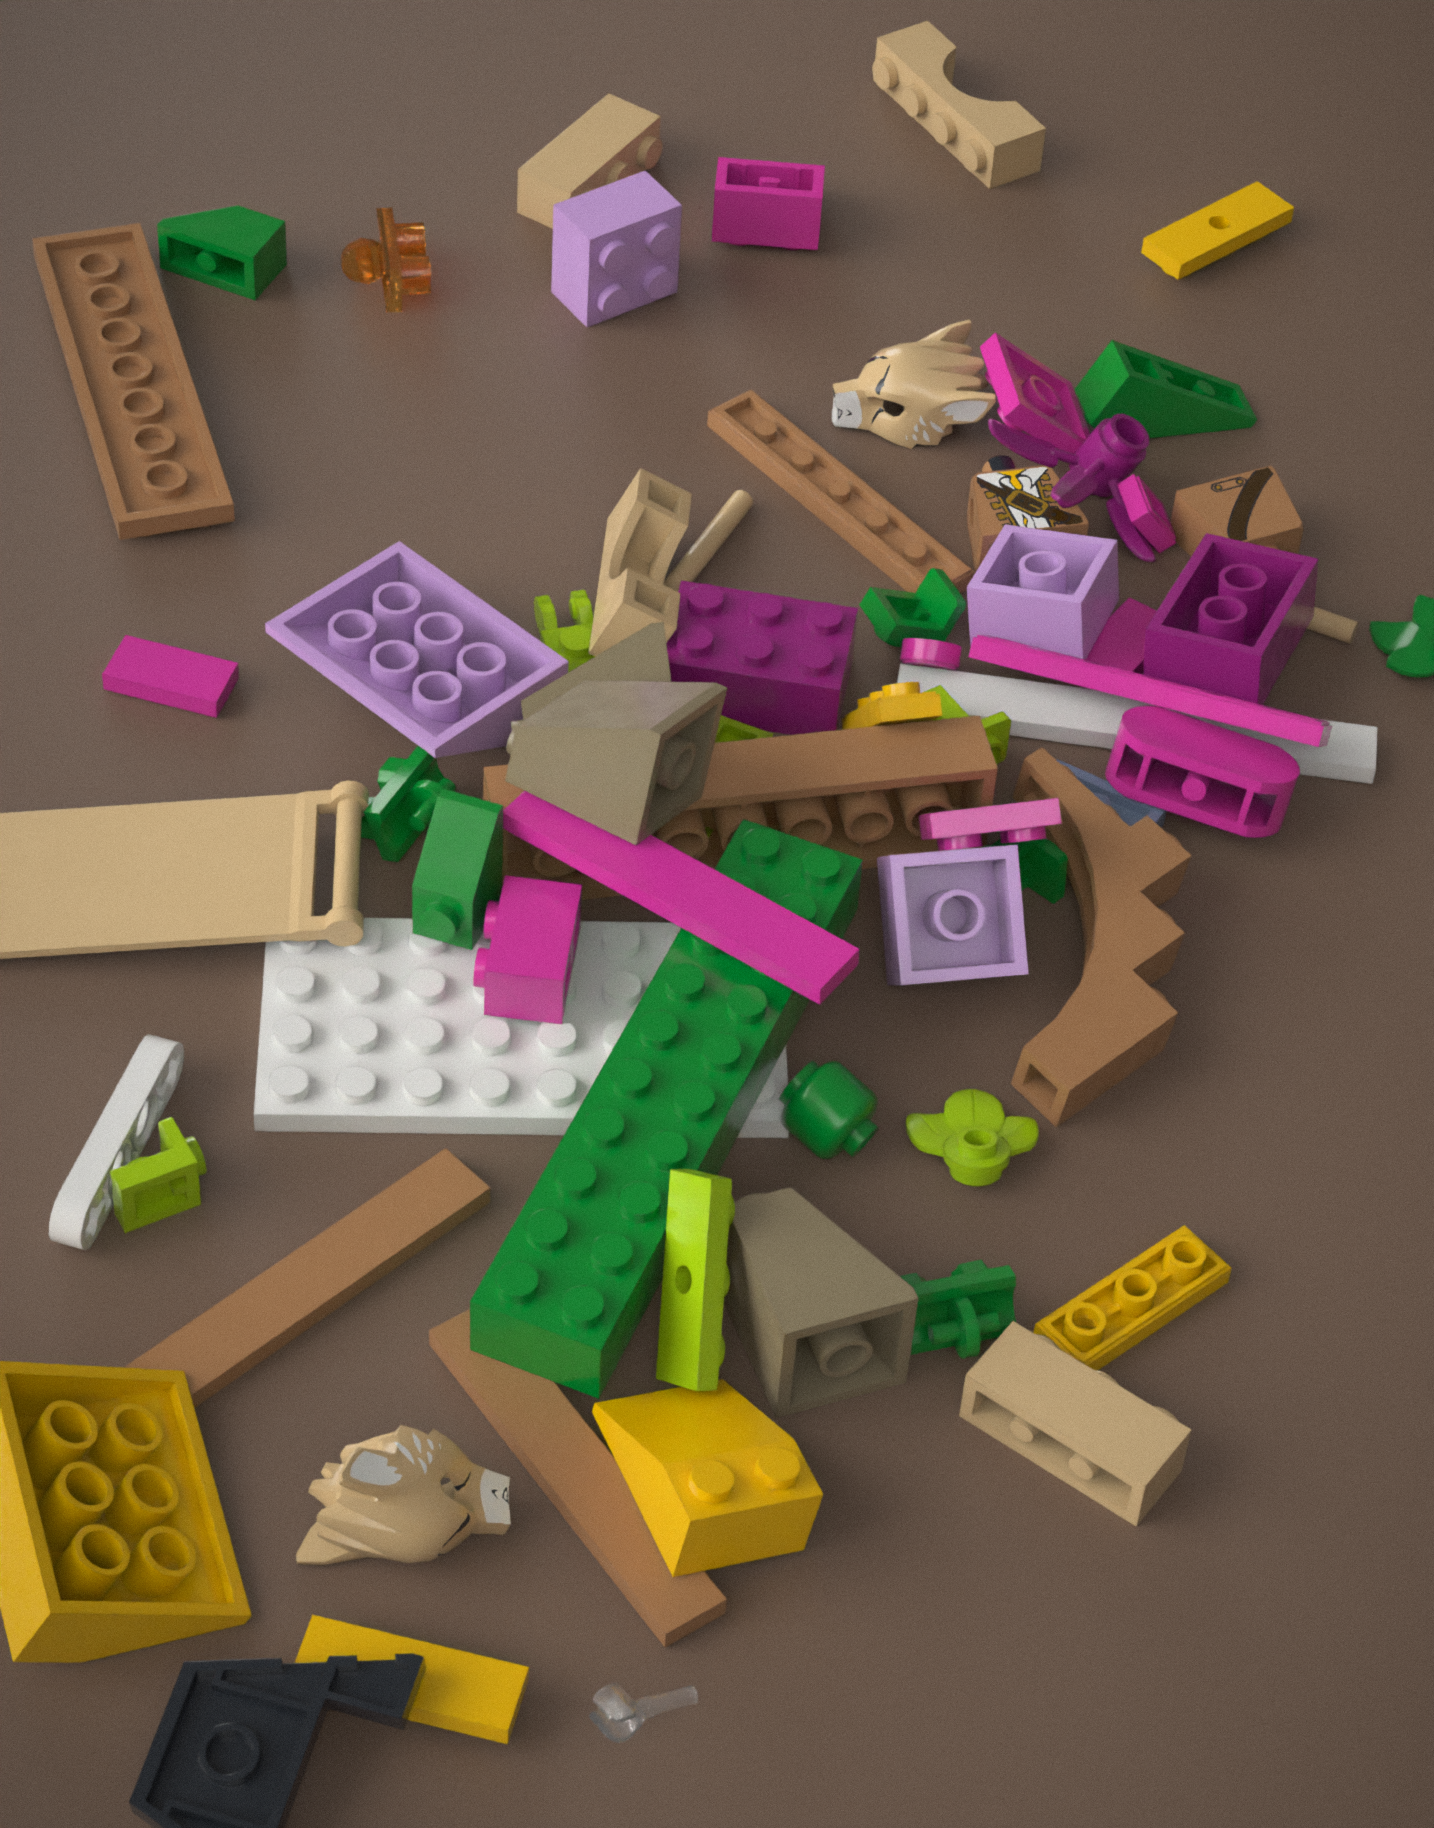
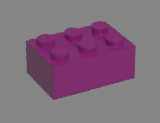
(1232, 618)
(774, 653)

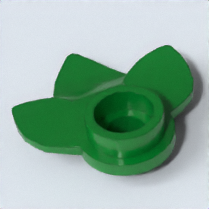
(1408, 642)

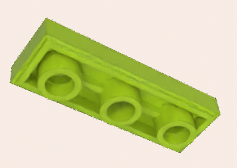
(694, 1279)

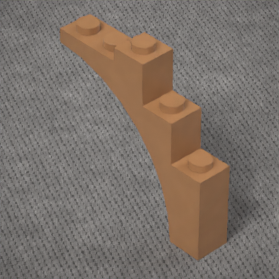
(1129, 943)

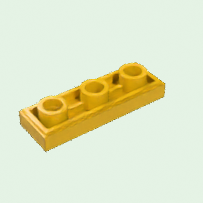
(1217, 230)
(894, 705)
(1136, 1299)
(457, 1689)

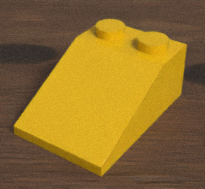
(711, 1476)

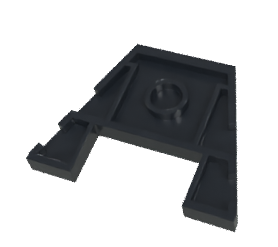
(247, 1728)

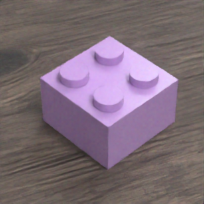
(616, 248)
(1045, 589)
(952, 915)

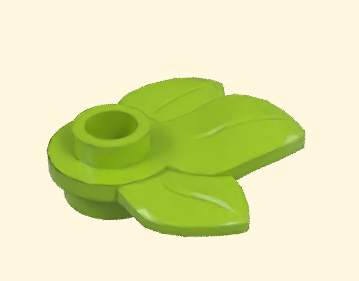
(973, 1136)

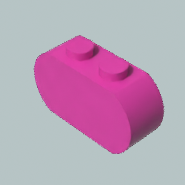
(1202, 771)

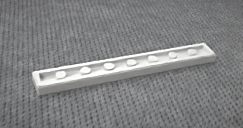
(1094, 717)

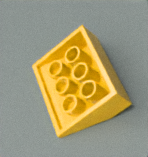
(108, 1515)

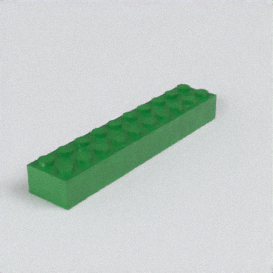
(666, 1099)

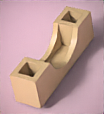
(988, 137)
(635, 560)

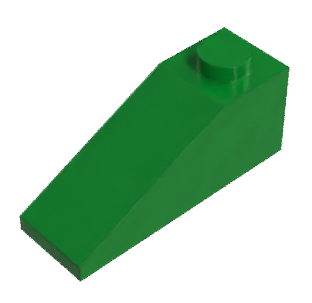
(1160, 394)

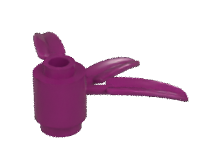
(1095, 469)

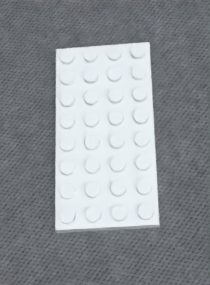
(402, 1043)

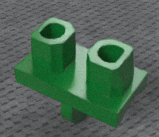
(404, 803)
(962, 1308)

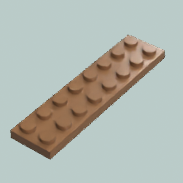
(132, 382)

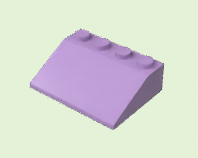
(420, 652)

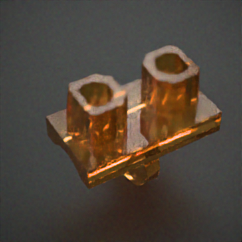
(396, 259)

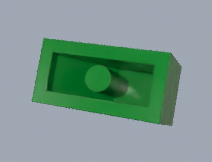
(225, 248)
(458, 869)

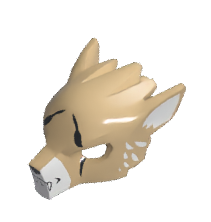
(926, 377)
(392, 1504)

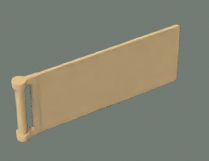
(177, 874)

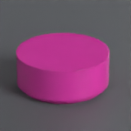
(930, 653)

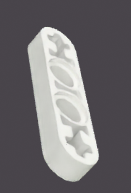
(116, 1141)

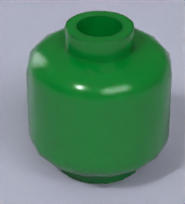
(829, 1110)

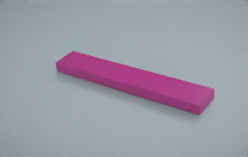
(1151, 690)
(691, 897)

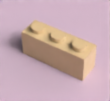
(595, 150)
(1075, 1422)

